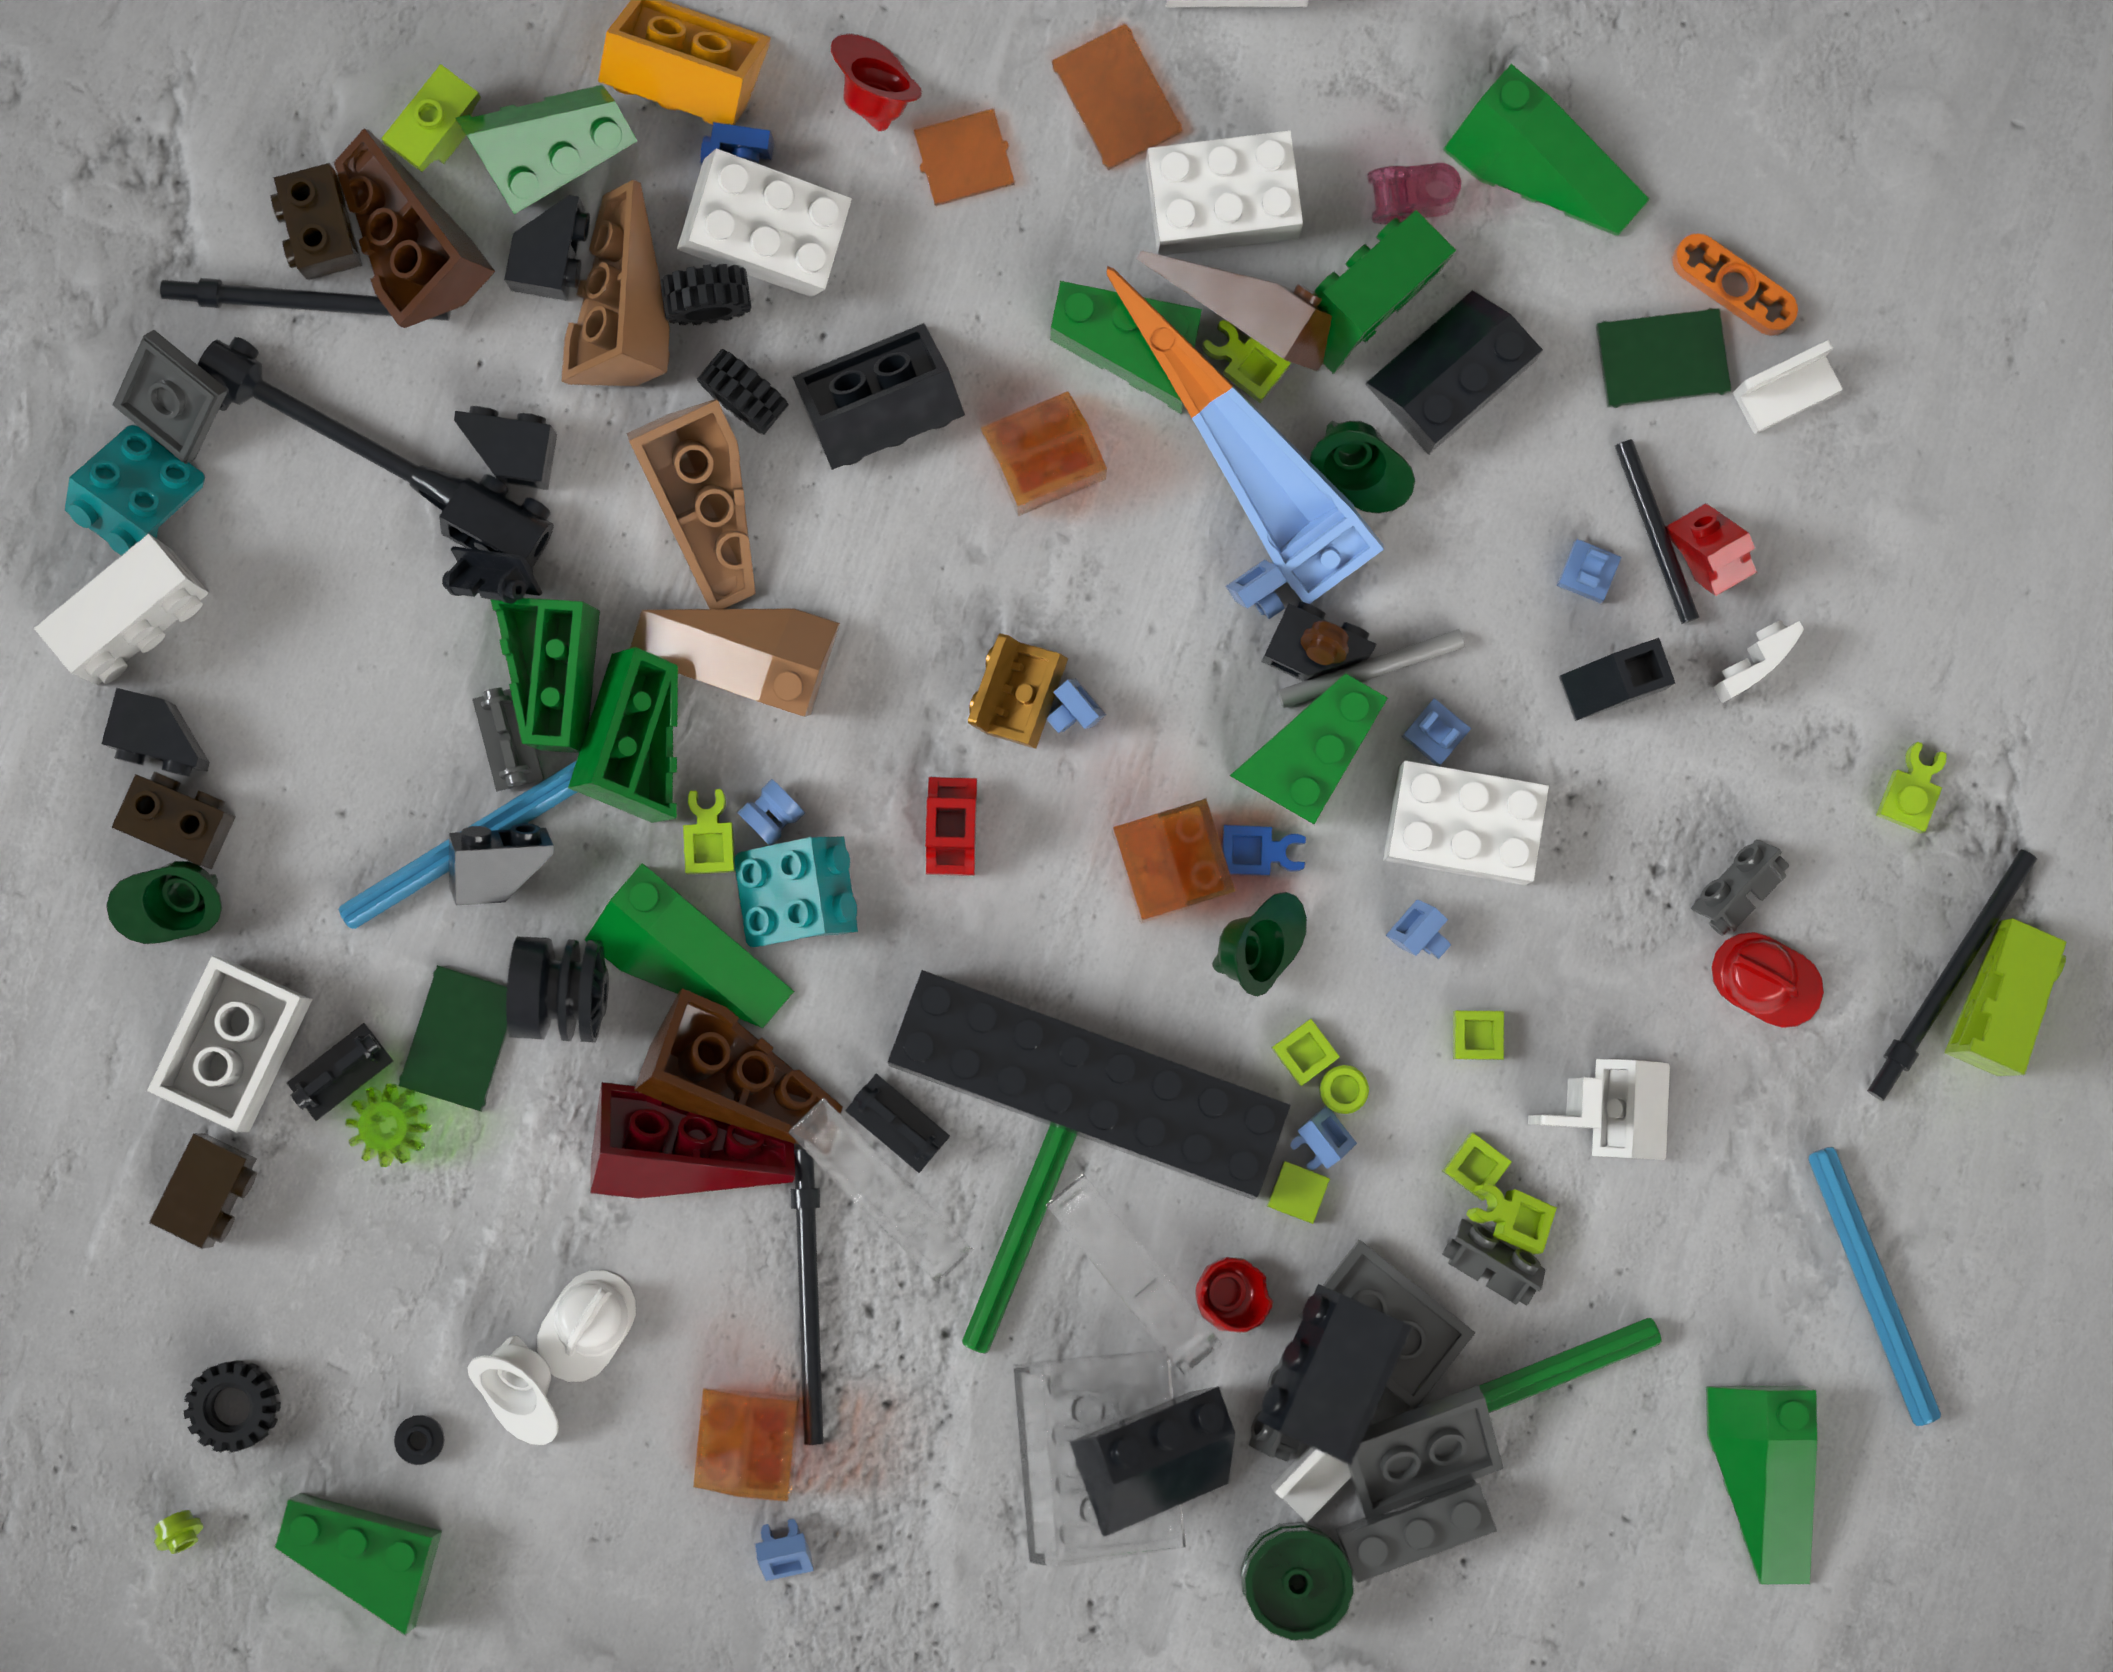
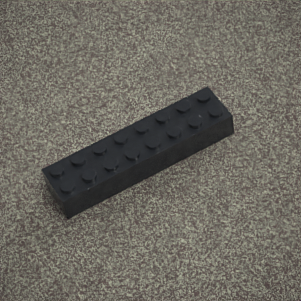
(1088, 1085)

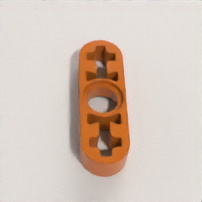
(1756, 315)

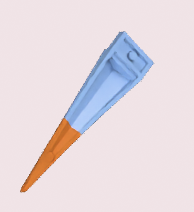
(1292, 506)

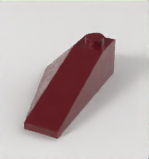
(663, 1151)

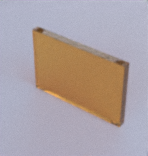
(1117, 96)

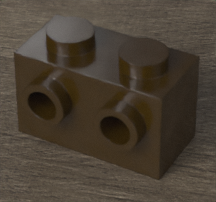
(316, 222)
(173, 820)
(204, 1191)

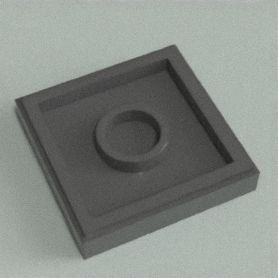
(169, 397)

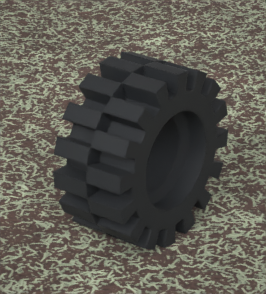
(705, 294)
(742, 391)
(202, 1411)

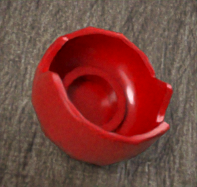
(1233, 1295)

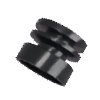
(555, 989)

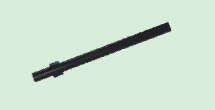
(213, 294)
(1902, 1052)
(805, 1200)

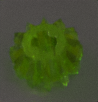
(388, 1144)

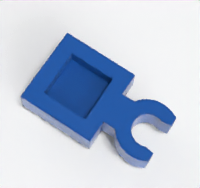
(1251, 850)

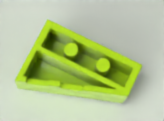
(2008, 999)

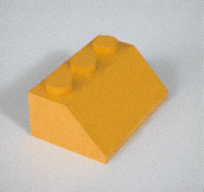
(683, 60)

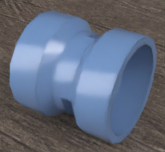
(779, 804)

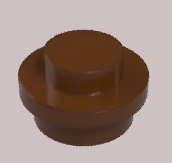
(1325, 643)

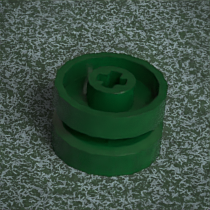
(1325, 1571)

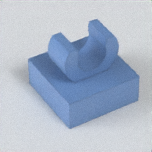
(1589, 571)
(1258, 588)
(1076, 707)
(1436, 732)
(1419, 930)
(1325, 1137)
(783, 1555)

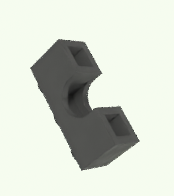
(1416, 1531)

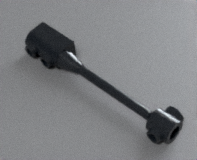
(472, 511)

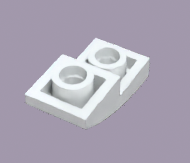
(1773, 646)

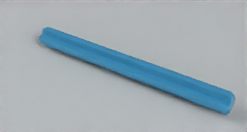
(436, 861)
(1874, 1286)

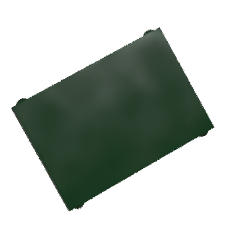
(1663, 357)
(457, 1039)

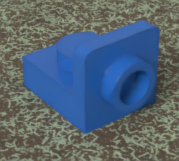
(740, 141)

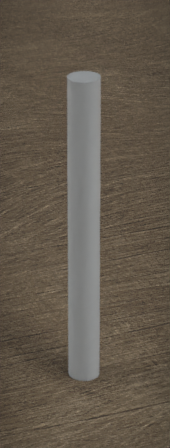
(1374, 667)

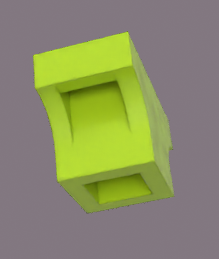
(428, 124)

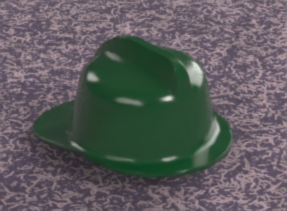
(1363, 467)
(165, 903)
(1262, 945)

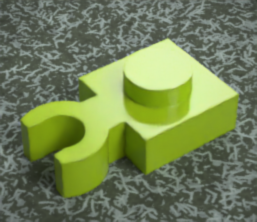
(1250, 364)
(1910, 795)
(708, 843)
(1519, 1217)

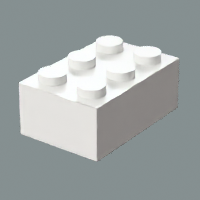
(1224, 193)
(764, 222)
(122, 611)
(1466, 823)
(229, 1045)

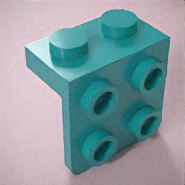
(130, 489)
(796, 891)

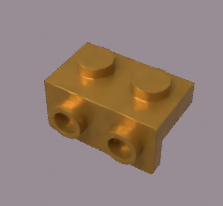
(1016, 691)

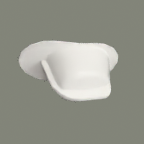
(586, 1325)
(516, 1388)

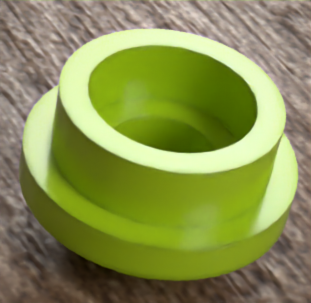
(177, 1532)

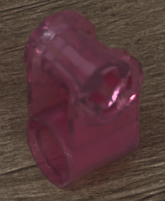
(1410, 191)

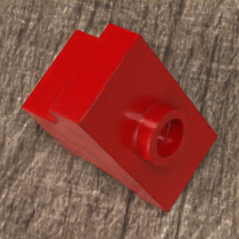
(1713, 548)
(951, 826)

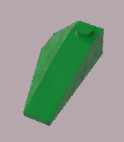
(1537, 150)
(672, 944)
(1769, 1471)

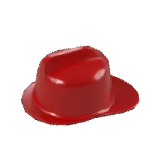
(874, 80)
(1767, 979)

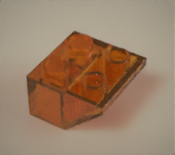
(1044, 453)
(1173, 860)
(747, 1443)

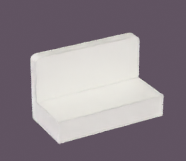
(1788, 388)
(1583, 1106)
(1632, 1109)
(1311, 1481)

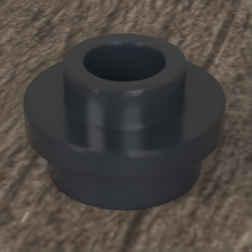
(433, 1433)

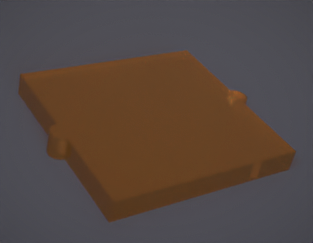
(964, 157)

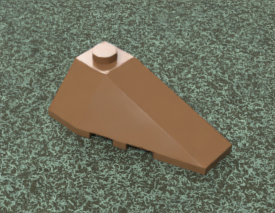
(622, 316)
(698, 484)
(749, 652)

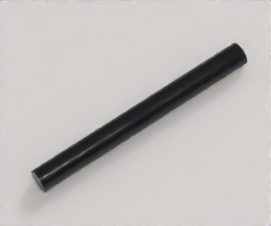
(1656, 531)

